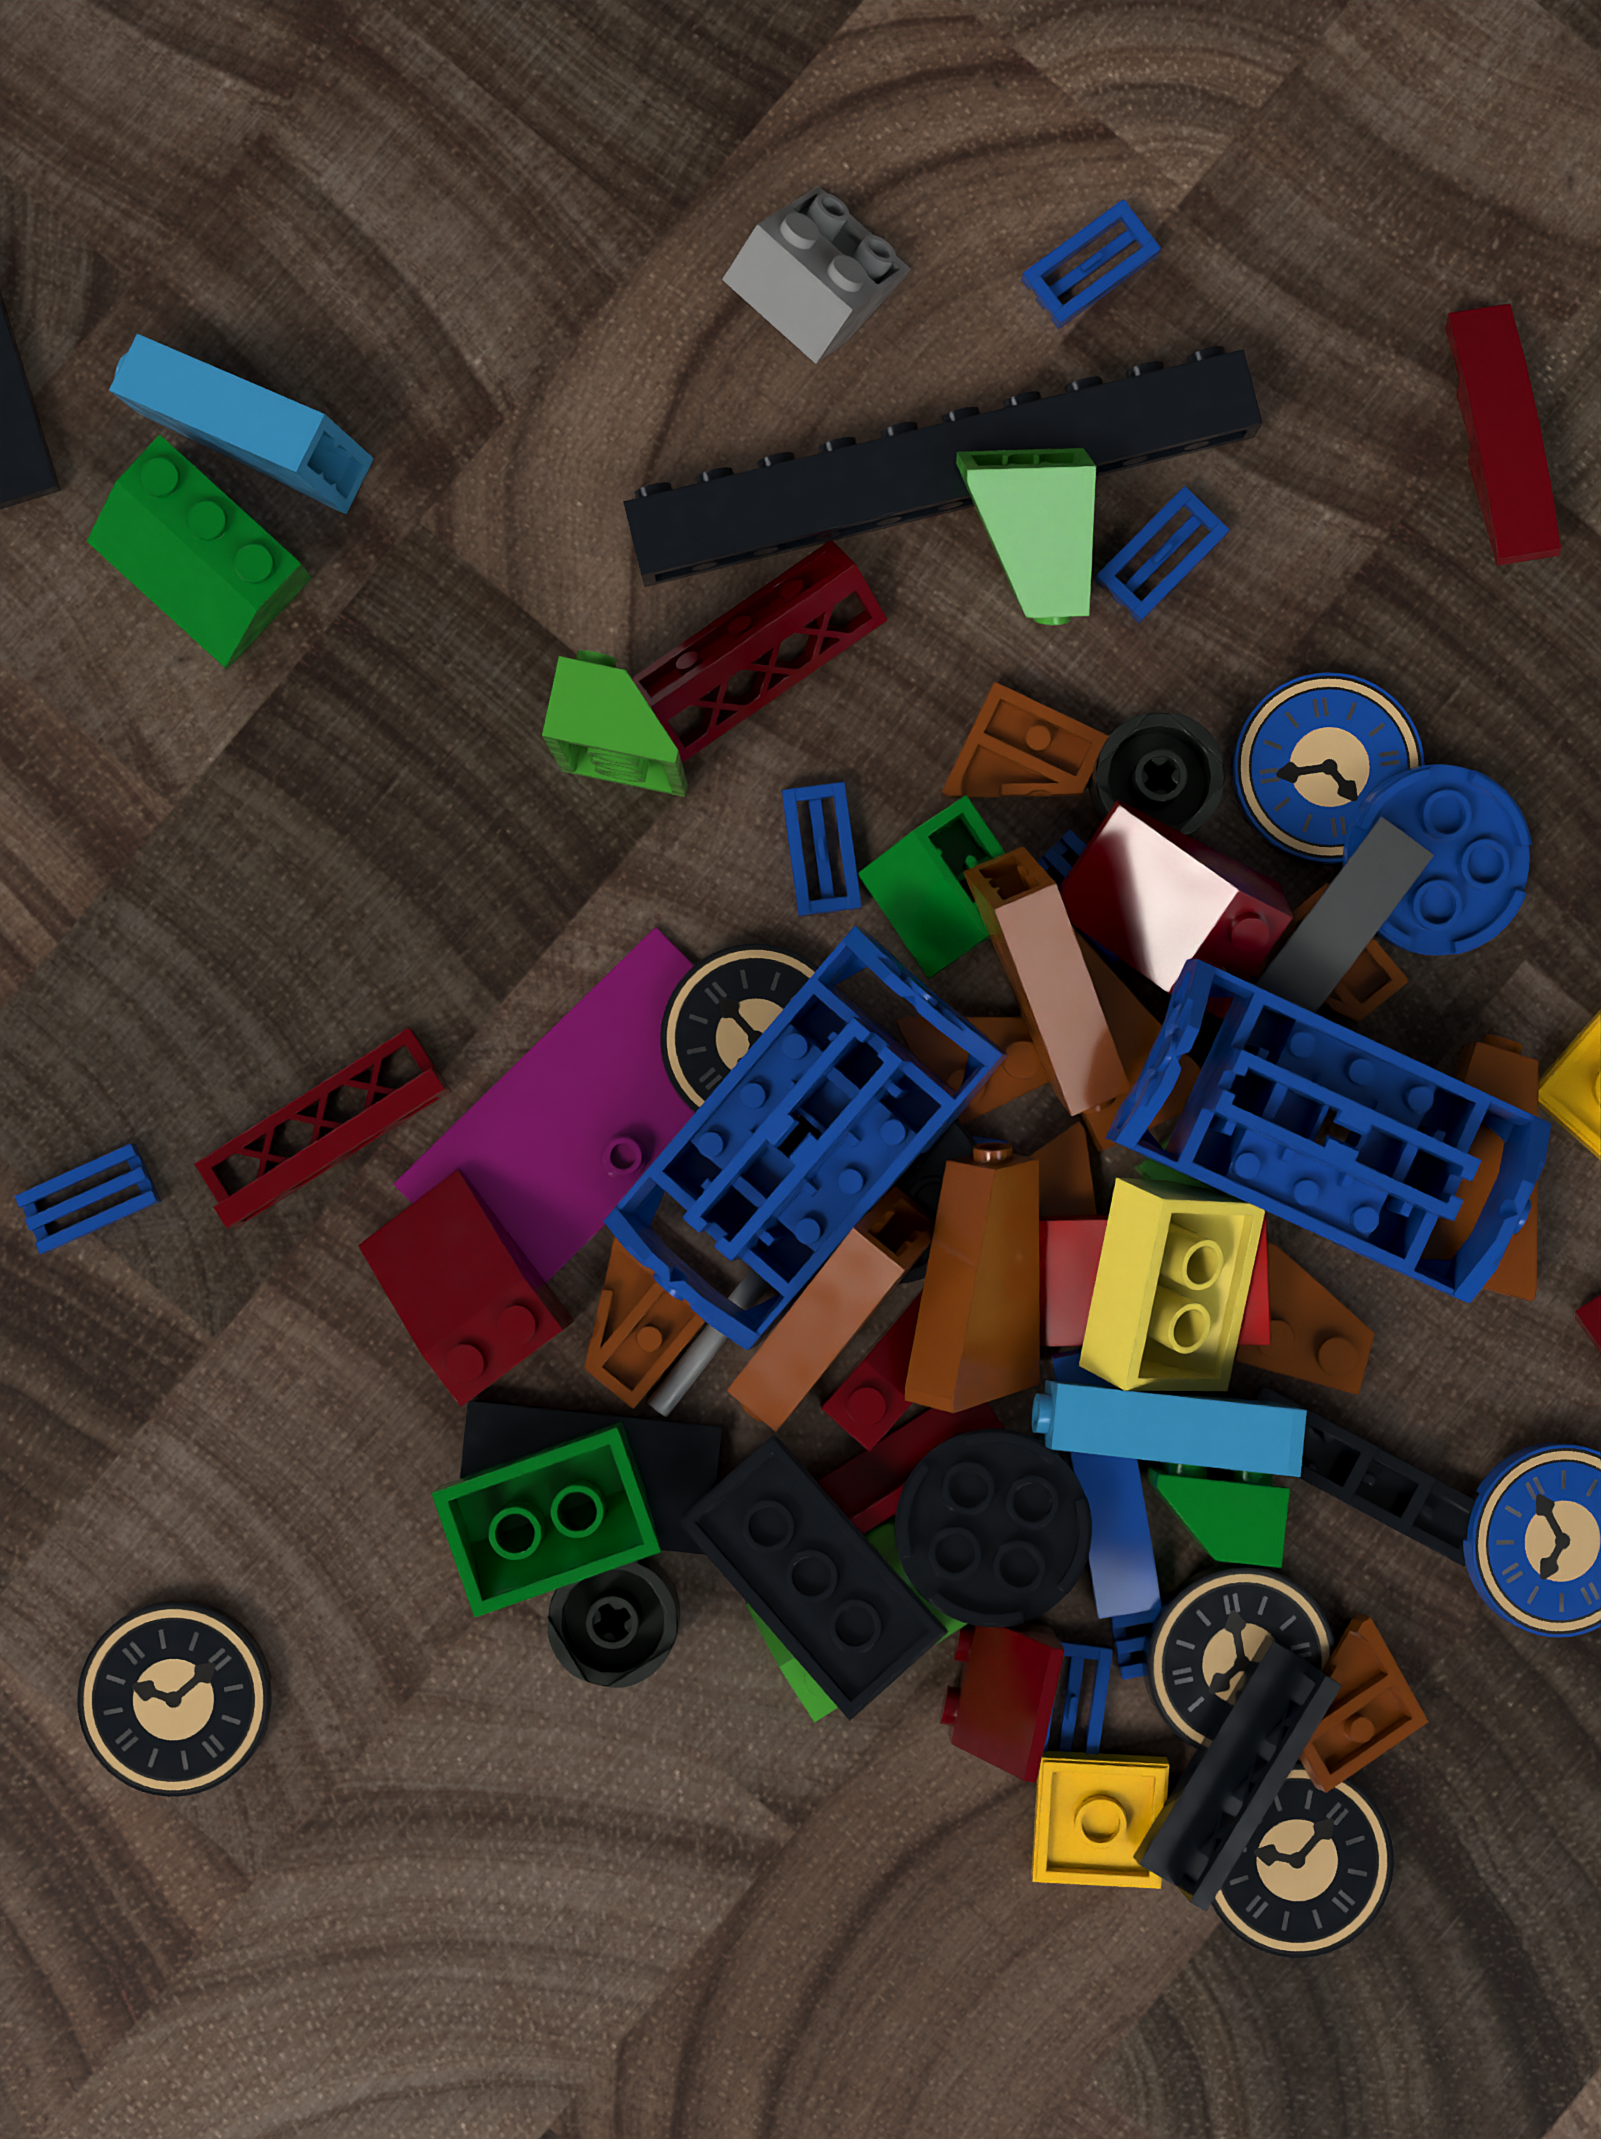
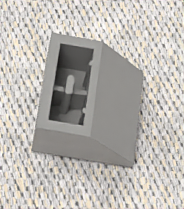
(815, 272)

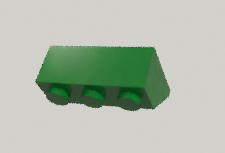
(195, 552)
(547, 1519)

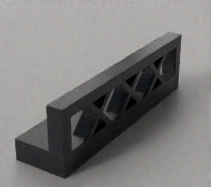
(1237, 1771)

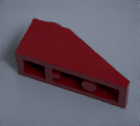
(874, 1389)

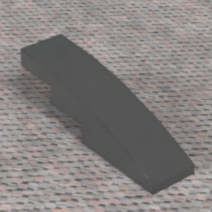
(1345, 917)

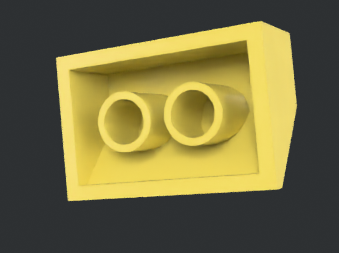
(1170, 1287)

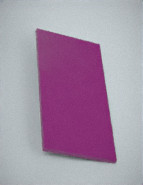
(572, 1116)

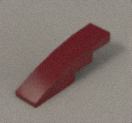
(1503, 434)

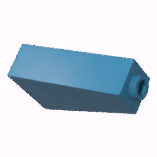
(242, 422)
(1171, 1427)

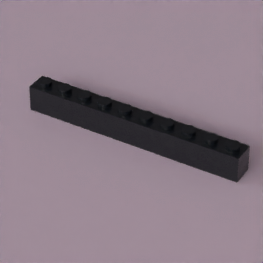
(915, 470)

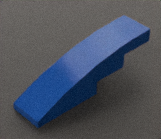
(1121, 1544)

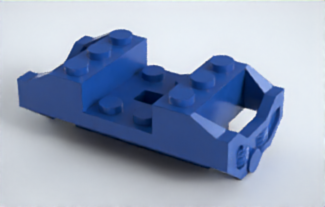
(1266, 1097)
(797, 1207)

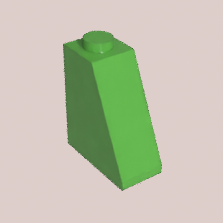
(1039, 524)

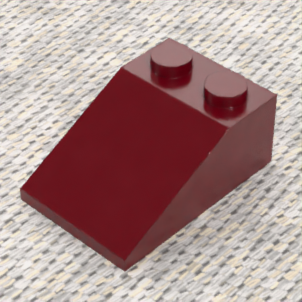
(1170, 900)
(463, 1287)
(1004, 1694)

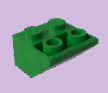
(925, 889)
(1229, 1513)

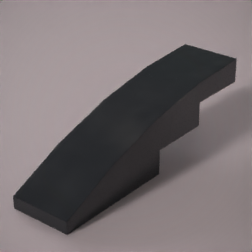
(1382, 1484)

